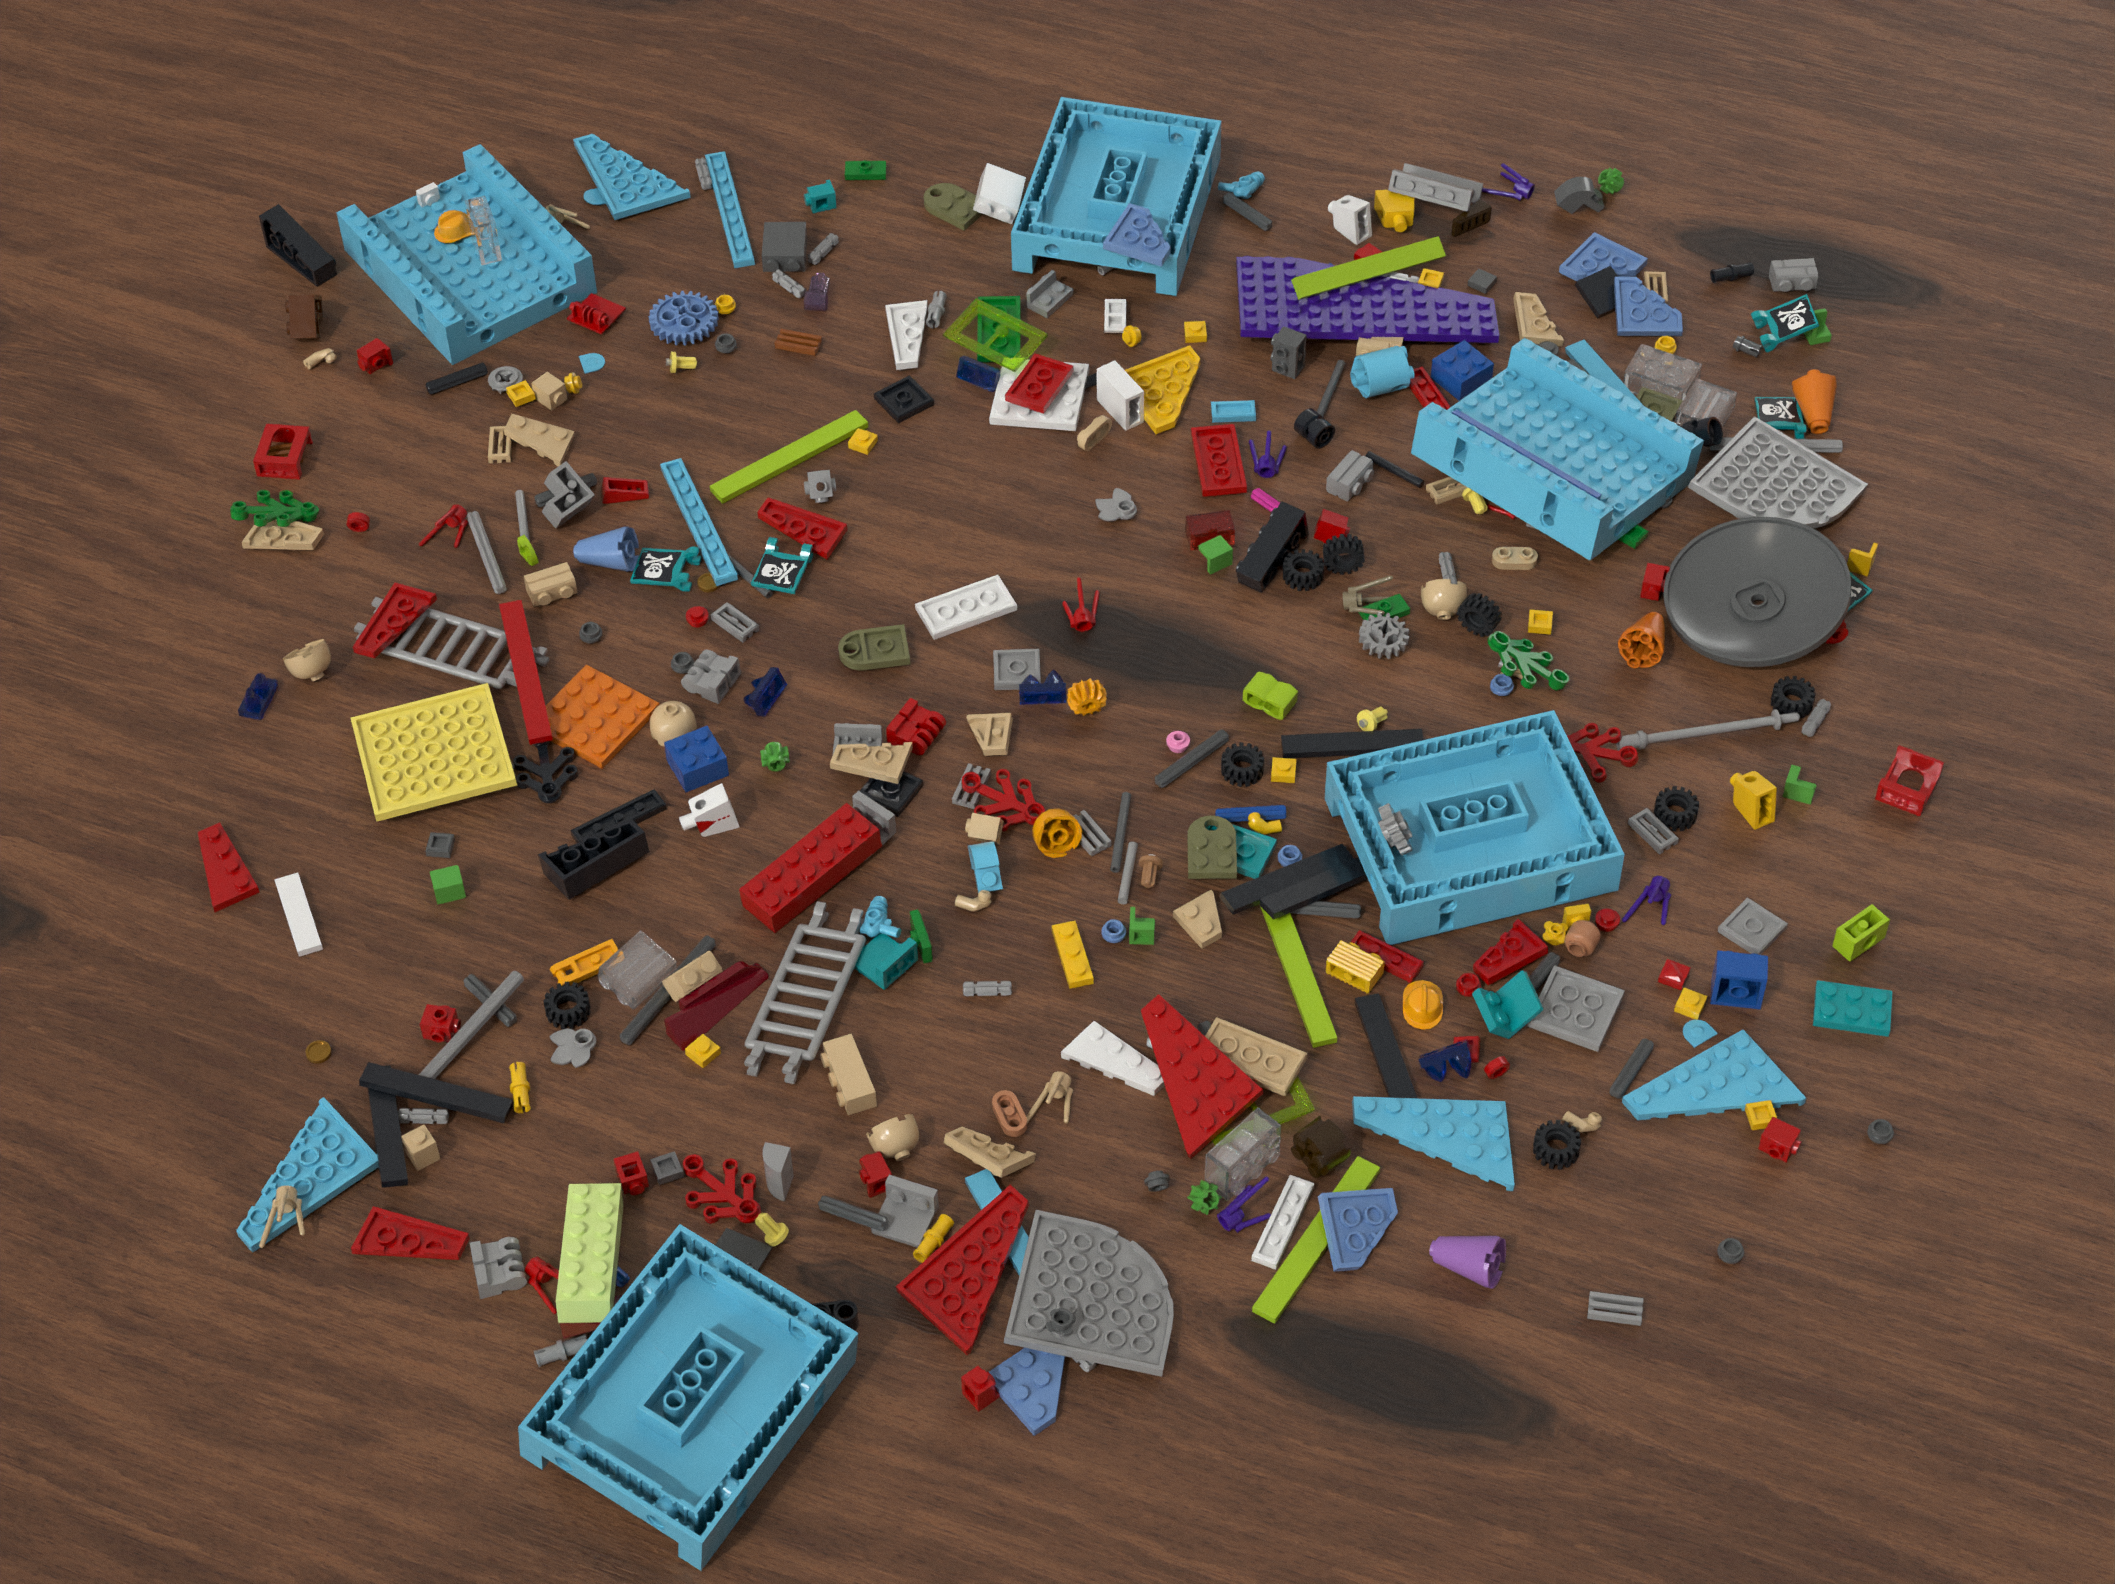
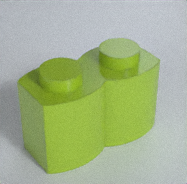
(1270, 695)

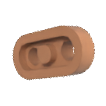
(1010, 1115)

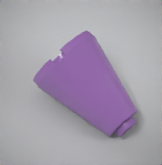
(1471, 1257)

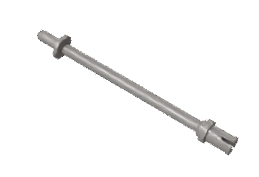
(1641, 740)

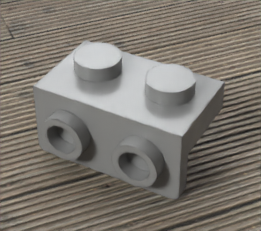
(857, 734)

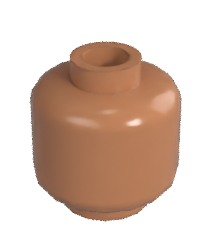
(1582, 938)

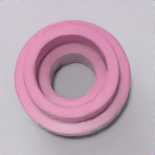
(1178, 741)

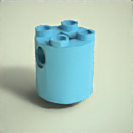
(1381, 371)

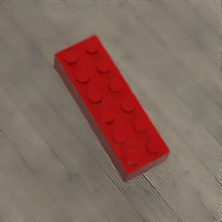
(810, 867)

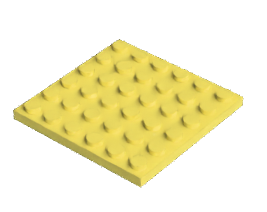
(433, 752)

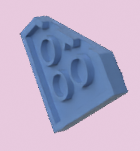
(1138, 237)
(1601, 253)
(1643, 311)
(1355, 1223)
(1031, 1386)

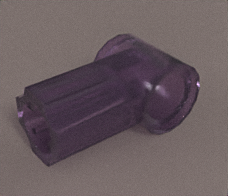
(817, 297)

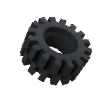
(1343, 563)
(1303, 579)
(1479, 614)
(1796, 688)
(1242, 754)
(1676, 798)
(565, 994)
(1554, 1156)

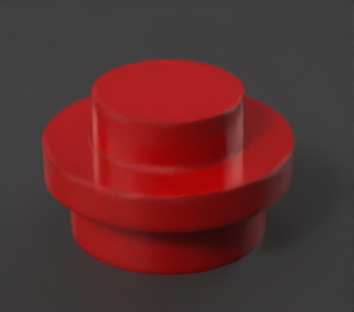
(697, 616)
(1607, 919)
(1467, 984)

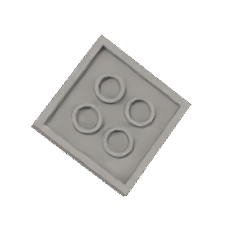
(1577, 1008)

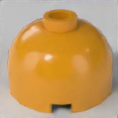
(1056, 832)

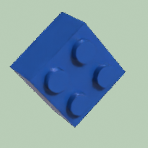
(1461, 370)
(696, 758)
(1739, 979)

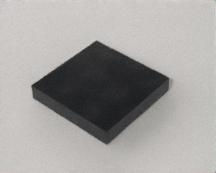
(1599, 291)
(904, 399)
(892, 795)

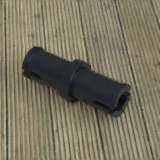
(1732, 272)

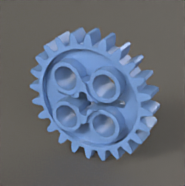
(683, 318)

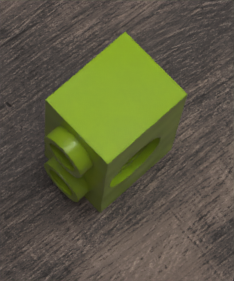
(1861, 932)

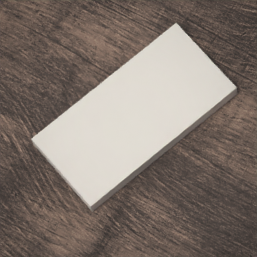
(966, 607)

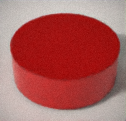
(358, 522)
(1497, 1067)

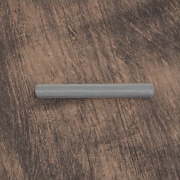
(486, 552)

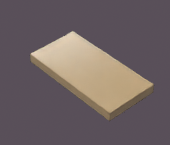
(1259, 1057)

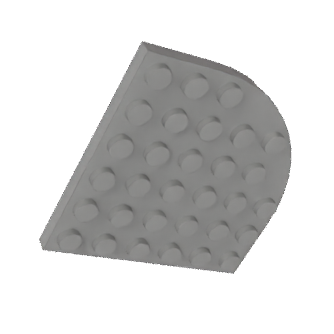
(1776, 477)
(1103, 1281)

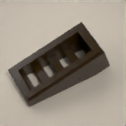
(1478, 215)

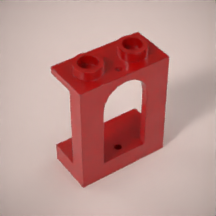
(278, 466)
(1904, 797)

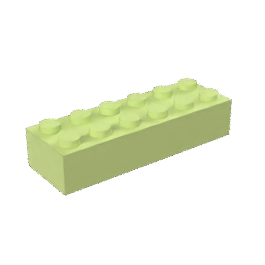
(589, 1252)

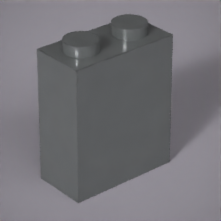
(784, 246)

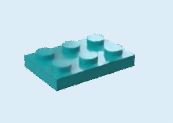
(1252, 851)
(1852, 1008)

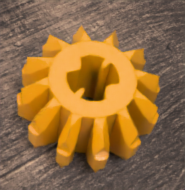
(1086, 697)

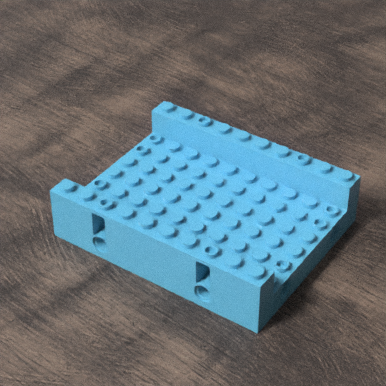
(1098, 164)
(444, 285)
(1576, 427)
(1494, 823)
(690, 1393)

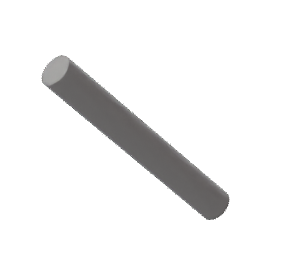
(522, 515)
(1127, 873)

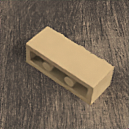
(848, 1074)

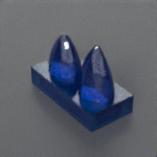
(978, 373)
(766, 691)
(1049, 692)
(258, 697)
(1457, 1055)

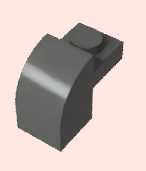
(1576, 192)

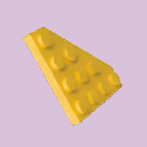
(1166, 386)

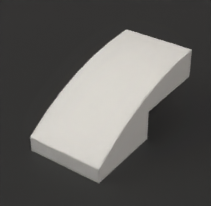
(1115, 315)

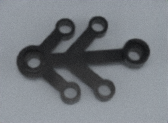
(549, 790)

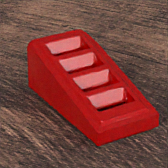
(616, 490)

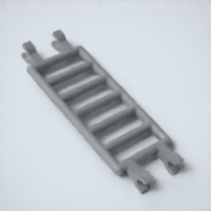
(506, 676)
(797, 1055)

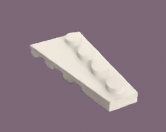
(906, 331)
(1115, 1058)

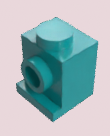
(821, 197)

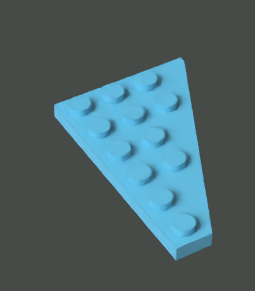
(625, 182)
(1715, 1081)
(1462, 1132)
(320, 1165)

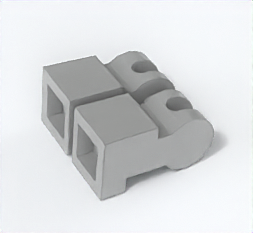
(712, 676)
(498, 1266)

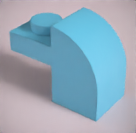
(986, 866)

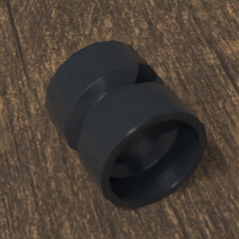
(1314, 428)
(1707, 429)

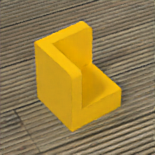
(1860, 561)

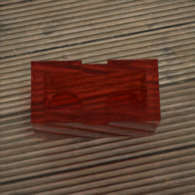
(1207, 526)

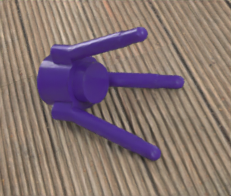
(1522, 185)
(1266, 465)
(1656, 891)
(1232, 1215)

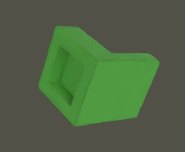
(1819, 334)
(1217, 553)
(1798, 789)
(447, 884)
(1141, 929)

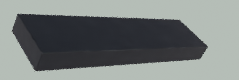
(636, 809)

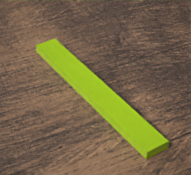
(1368, 268)
(788, 456)
(1301, 980)
(1308, 1249)

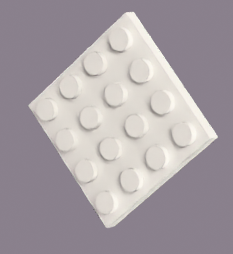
(1060, 415)

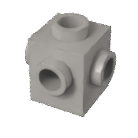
(816, 477)

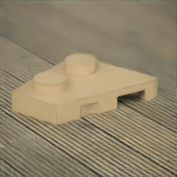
(991, 732)
(1200, 919)

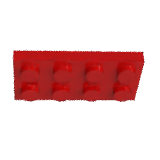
(1218, 460)

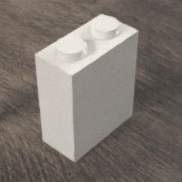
(999, 193)
(1120, 395)

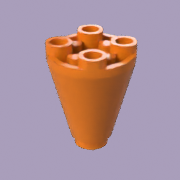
(1816, 399)
(1643, 641)

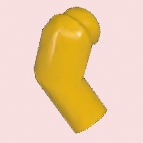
(1263, 827)

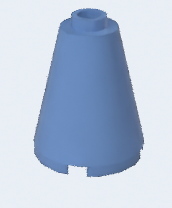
(609, 550)

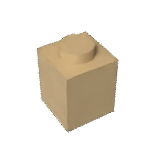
(549, 391)
(984, 828)
(420, 1147)

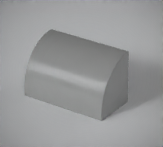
(778, 1169)

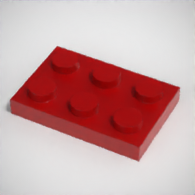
(1039, 383)

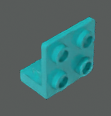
(886, 960)
(1510, 1006)

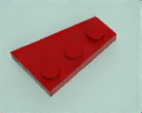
(1511, 953)

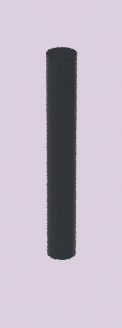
(1395, 469)

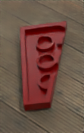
(803, 526)
(393, 617)

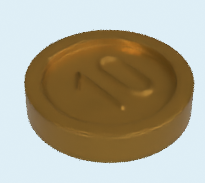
(706, 583)
(318, 1052)

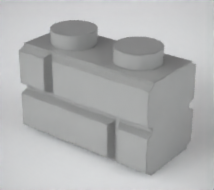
(1793, 274)
(1350, 476)

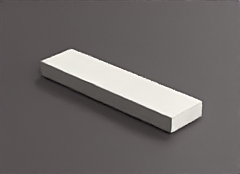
(298, 914)
(1282, 1222)

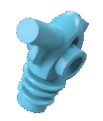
(1245, 185)
(876, 920)

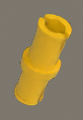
(519, 1087)
(933, 1238)

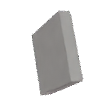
(1014, 666)
(1752, 927)

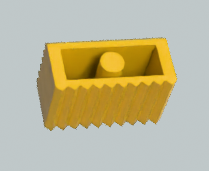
(1355, 966)

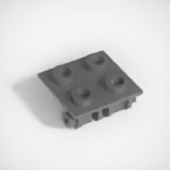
(744, 1248)

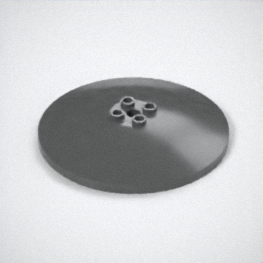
(1750, 560)

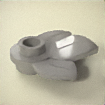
(1116, 508)
(571, 1047)

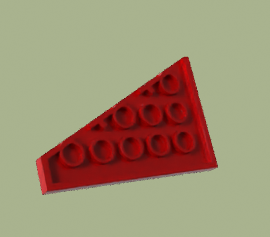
(1199, 1079)
(962, 1275)

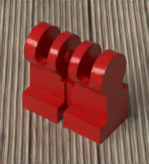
(915, 726)

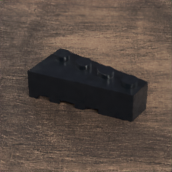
(296, 246)
(1274, 543)
(594, 859)

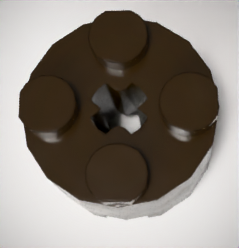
(1320, 1147)

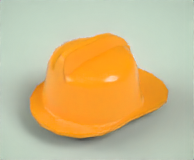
(452, 227)
(1422, 1004)

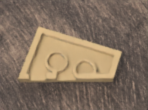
(1533, 320)
(545, 438)
(293, 537)
(875, 762)
(994, 1157)

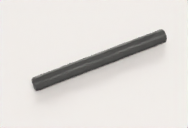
(661, 997)

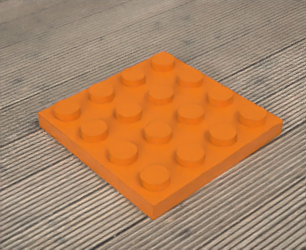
(597, 715)

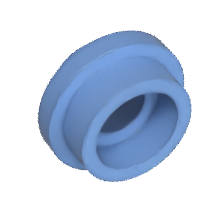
(1501, 685)
(1288, 855)
(1113, 926)

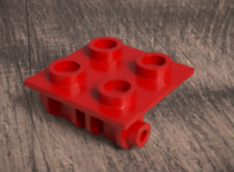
(595, 313)

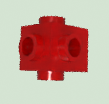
(439, 1023)

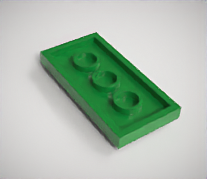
(1007, 345)

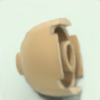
(1443, 598)
(309, 661)
(671, 721)
(895, 1137)

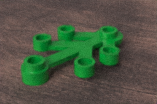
(275, 510)
(1526, 659)

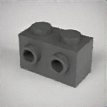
(1288, 352)

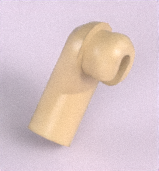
(319, 356)
(975, 904)
(1582, 1125)

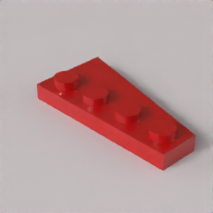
(225, 871)
(404, 1236)

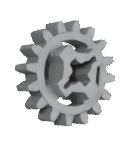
(1372, 635)
(1395, 829)

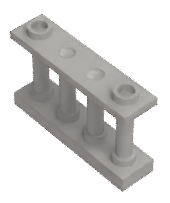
(1435, 186)

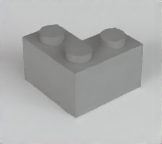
(570, 495)

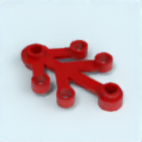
(1592, 748)
(1005, 801)
(722, 1192)

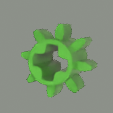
(1610, 180)
(775, 756)
(1204, 1197)

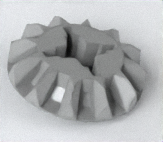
(504, 373)

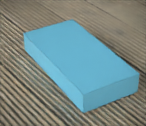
(1233, 411)

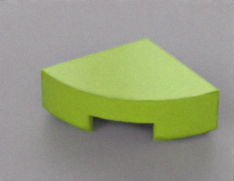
(527, 551)

